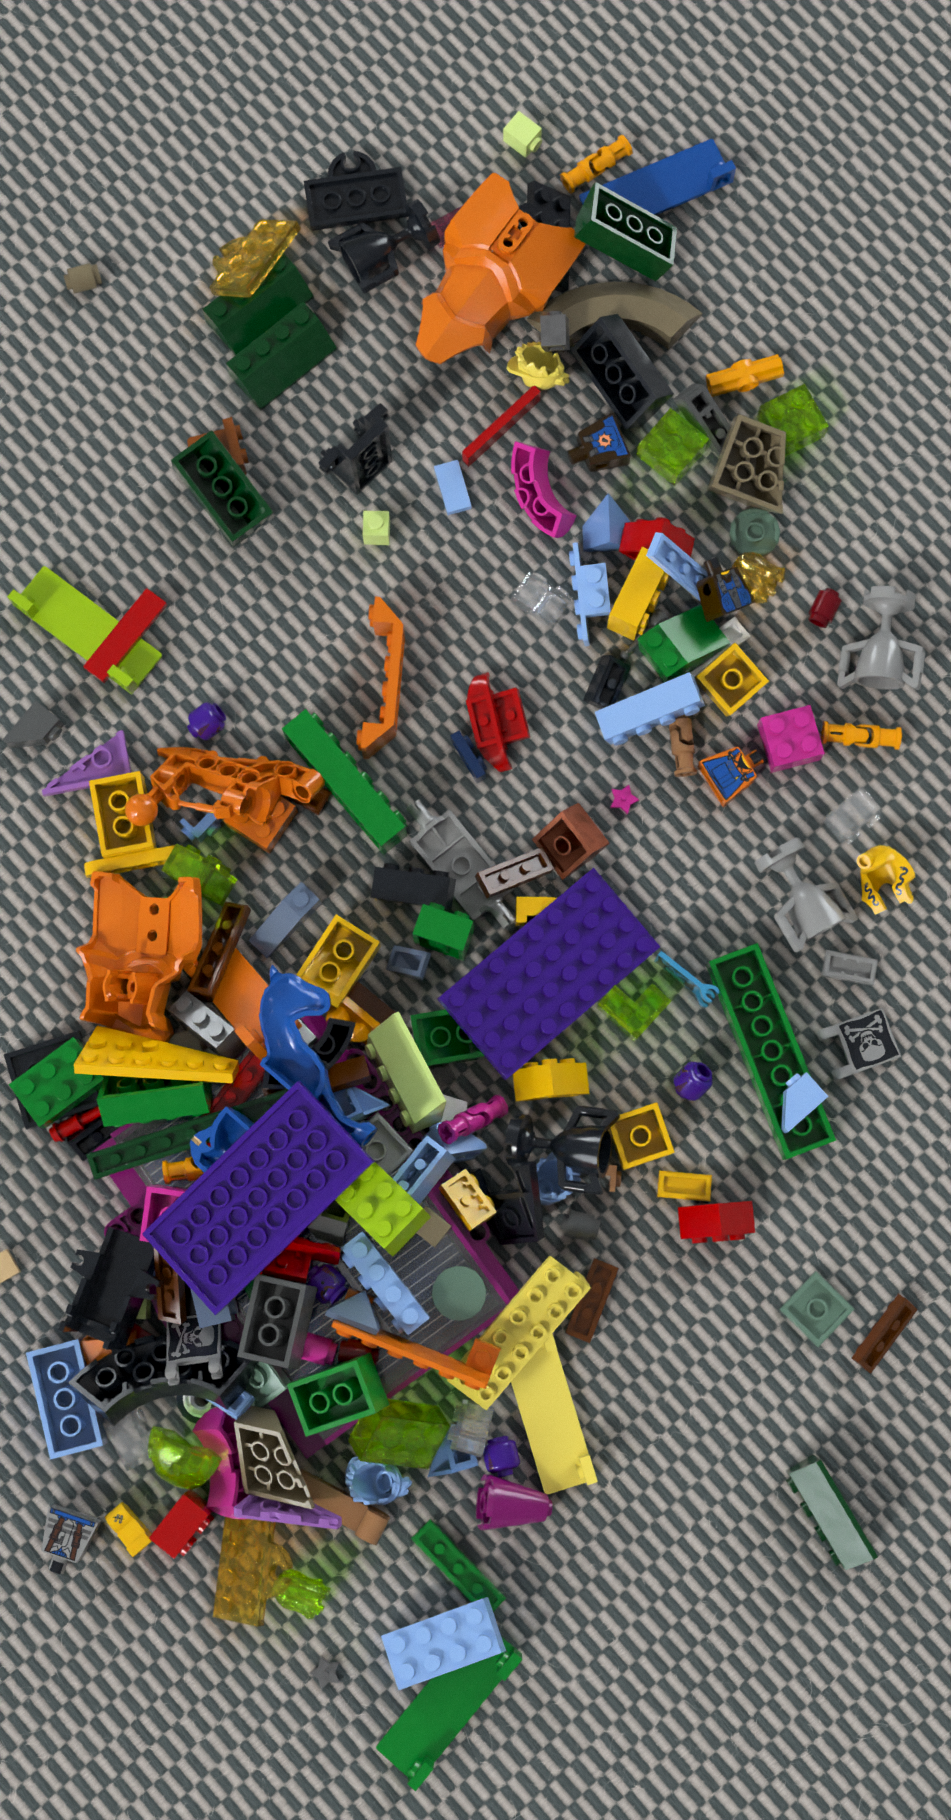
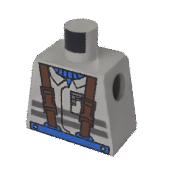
(67, 1536)

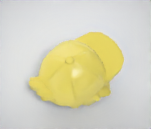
(538, 367)

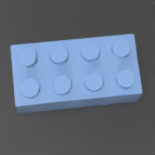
(66, 1417)
(443, 1643)

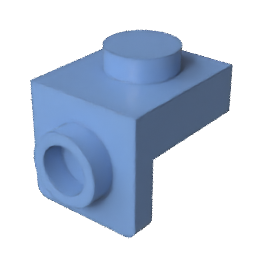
(207, 826)

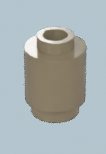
(82, 278)

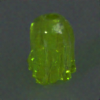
(303, 1594)

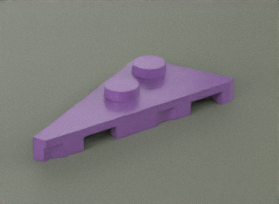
(103, 762)
(274, 1511)

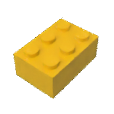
(637, 597)
(114, 830)

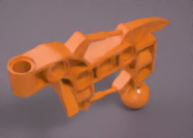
(243, 788)

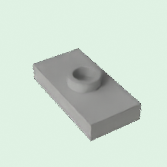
(849, 967)

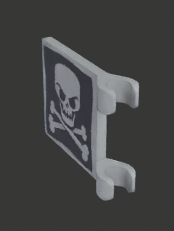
(865, 1042)
(192, 1345)

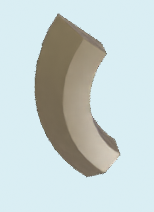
(640, 306)

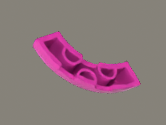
(534, 491)
(218, 1433)

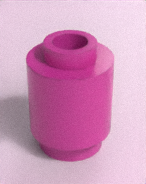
(319, 1349)

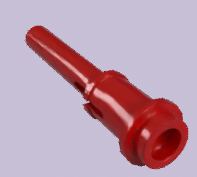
(73, 1124)

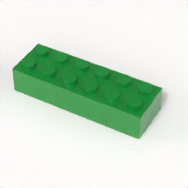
(345, 782)

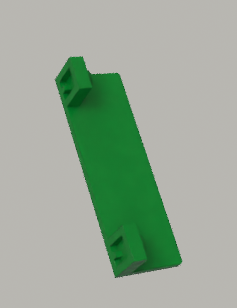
(442, 1712)

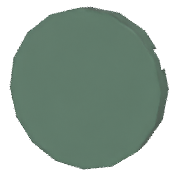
(754, 532)
(459, 1293)

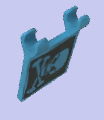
(701, 990)

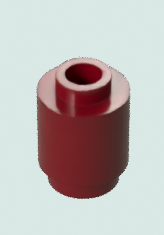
(824, 607)
(354, 1348)

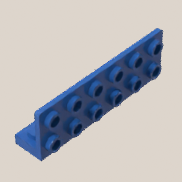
(674, 179)

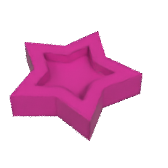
(623, 799)

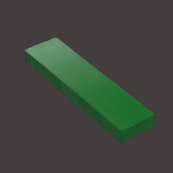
(456, 1564)

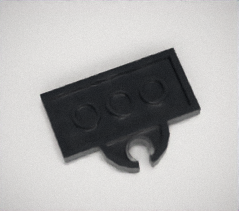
(355, 194)
(549, 208)

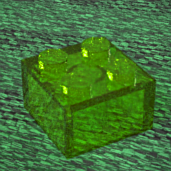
(797, 416)
(672, 446)

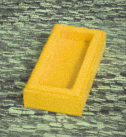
(684, 1186)

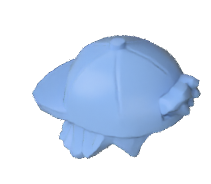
(548, 1180)
(375, 1482)

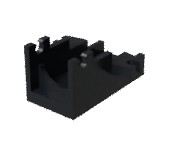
(366, 457)
(112, 1288)

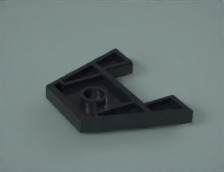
(518, 1210)

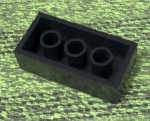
(622, 371)

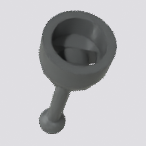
(657, 617)

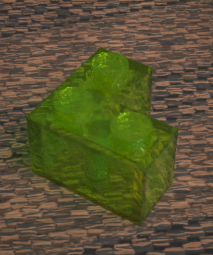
(213, 876)
(633, 1016)

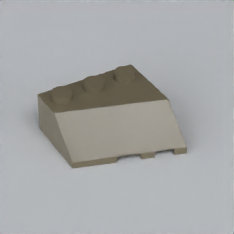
(751, 465)
(267, 1459)

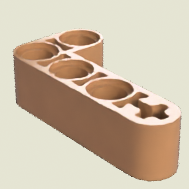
(365, 1520)

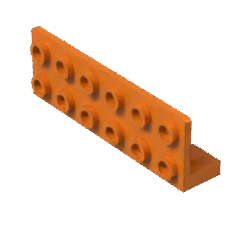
(240, 1000)
(474, 1372)

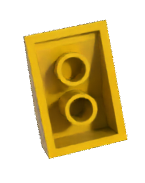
(339, 959)

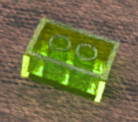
(400, 1434)

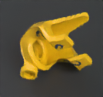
(881, 866)

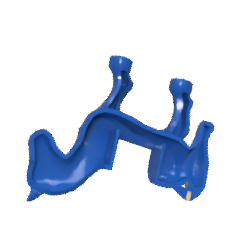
(287, 1060)

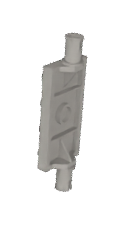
(451, 849)

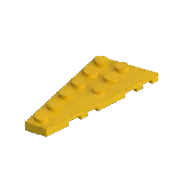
(131, 1055)

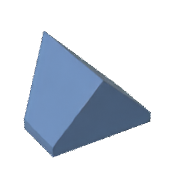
(604, 527)
(357, 1103)
(450, 1461)

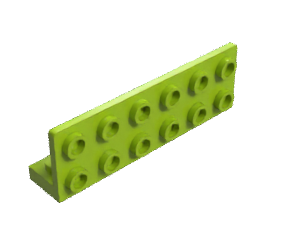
(81, 625)

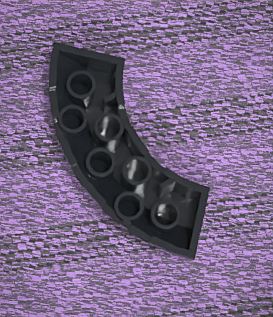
(137, 1376)

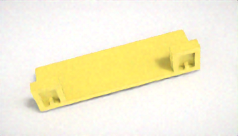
(526, 1325)
(552, 1422)

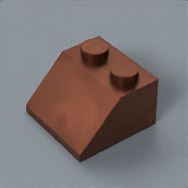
(570, 840)

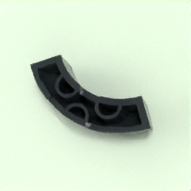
(329, 1048)

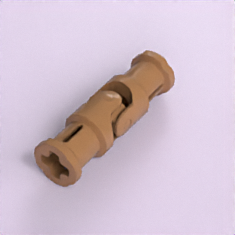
(682, 733)

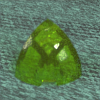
(178, 1461)

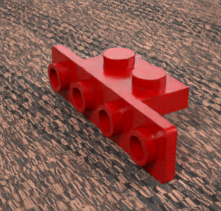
(296, 1259)

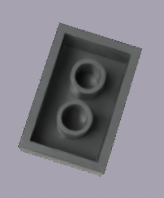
(277, 1322)

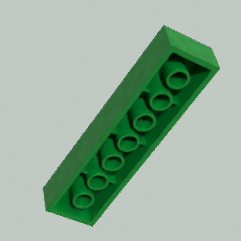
(766, 1045)

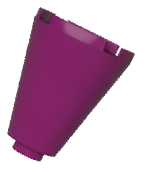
(509, 1504)

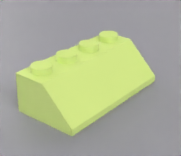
(406, 1074)

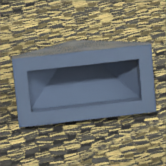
(409, 963)
(356, 1312)

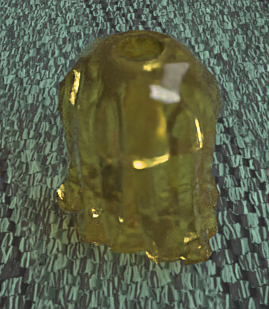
(759, 575)

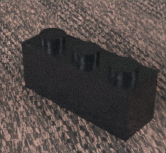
(413, 886)

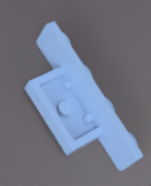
(592, 592)

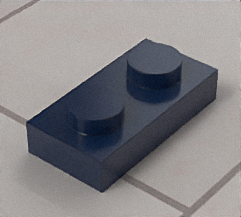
(475, 765)

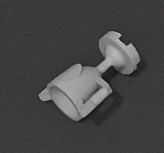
(881, 655)
(808, 904)

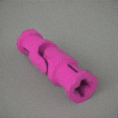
(472, 1119)

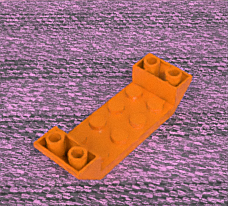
(376, 735)

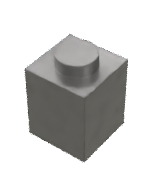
(554, 331)

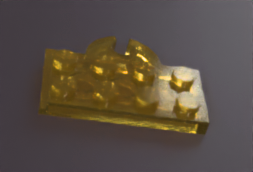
(251, 257)
(248, 1571)

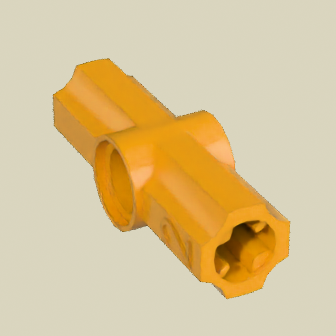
(744, 375)

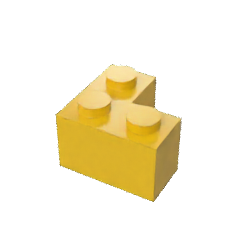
(550, 1080)

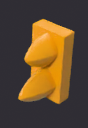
(352, 1012)

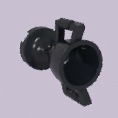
(371, 251)
(579, 1148)

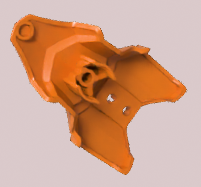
(487, 280)
(127, 964)

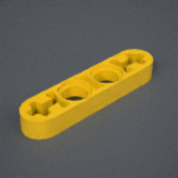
(129, 862)

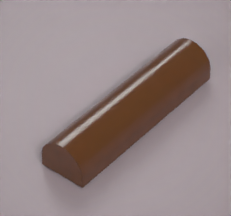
(219, 951)

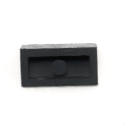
(606, 682)
(90, 1137)

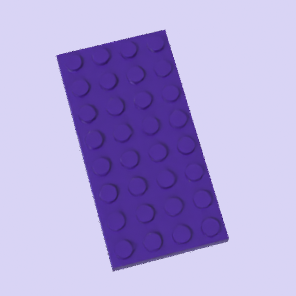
(548, 973)
(258, 1197)

